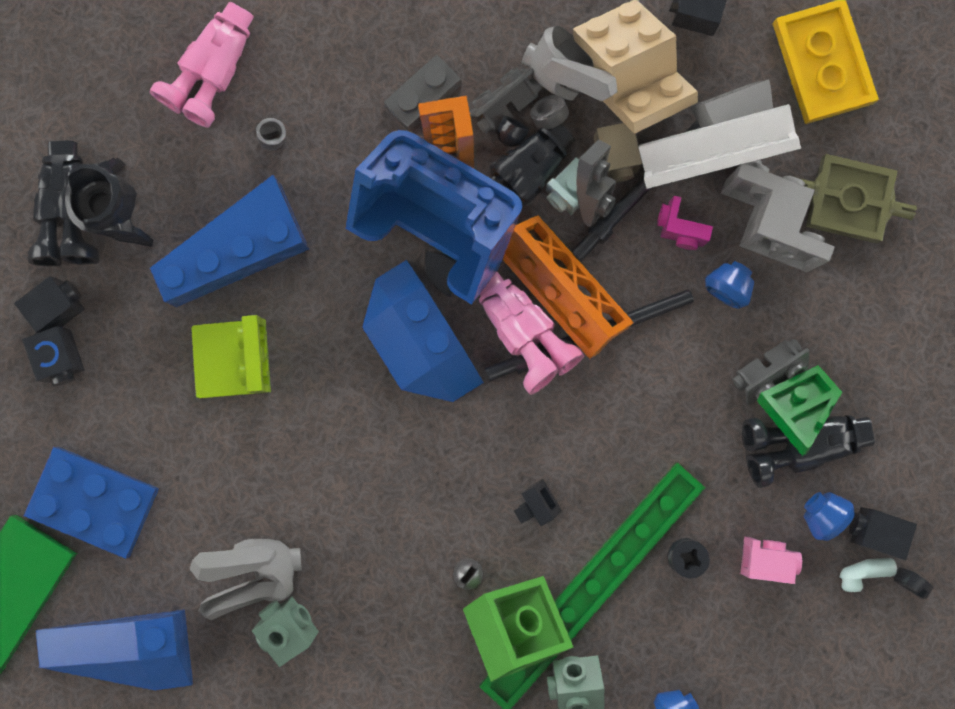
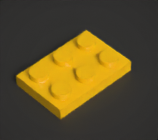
(825, 61)

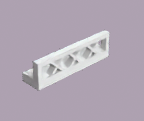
(719, 146)

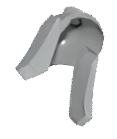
(563, 62)
(263, 556)

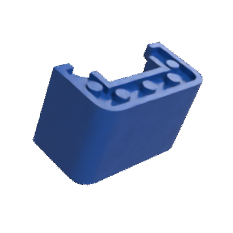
(437, 201)

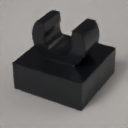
(538, 503)

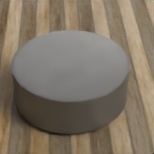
(549, 112)

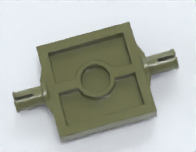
(854, 199)

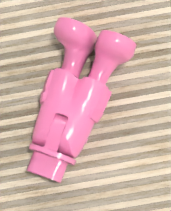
(207, 59)
(523, 324)

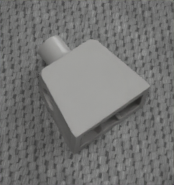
(735, 104)

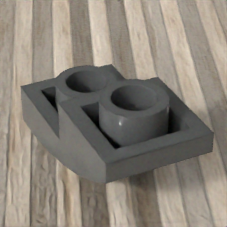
(593, 184)

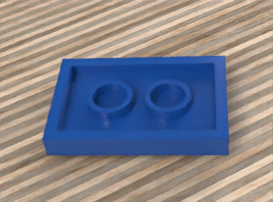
(91, 502)

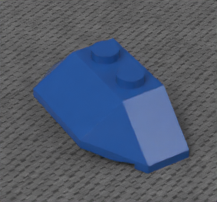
(417, 338)

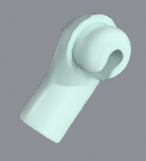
(868, 568)

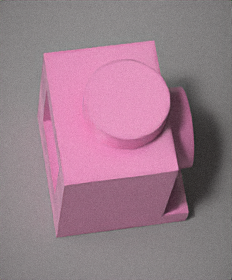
(770, 561)

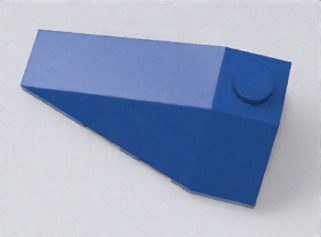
(130, 651)

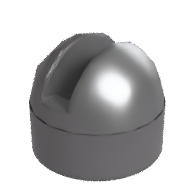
(268, 128)
(462, 568)

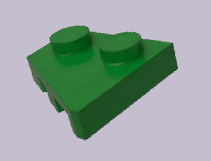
(801, 406)

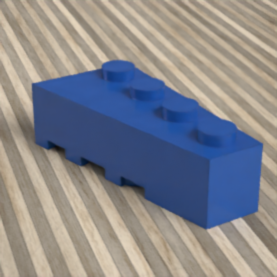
(232, 246)

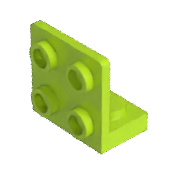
(231, 358)

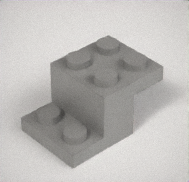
(777, 217)

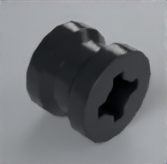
(681, 554)

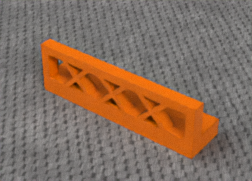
(449, 127)
(558, 288)

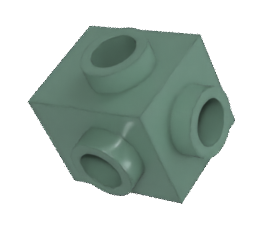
(284, 630)
(577, 683)

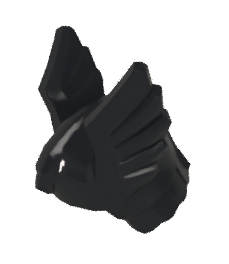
(103, 202)

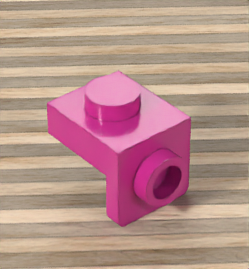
(685, 233)

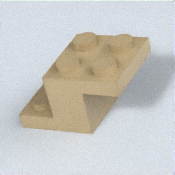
(642, 59)

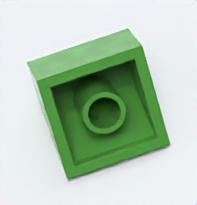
(517, 627)

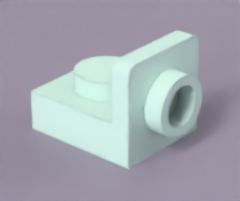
(563, 189)

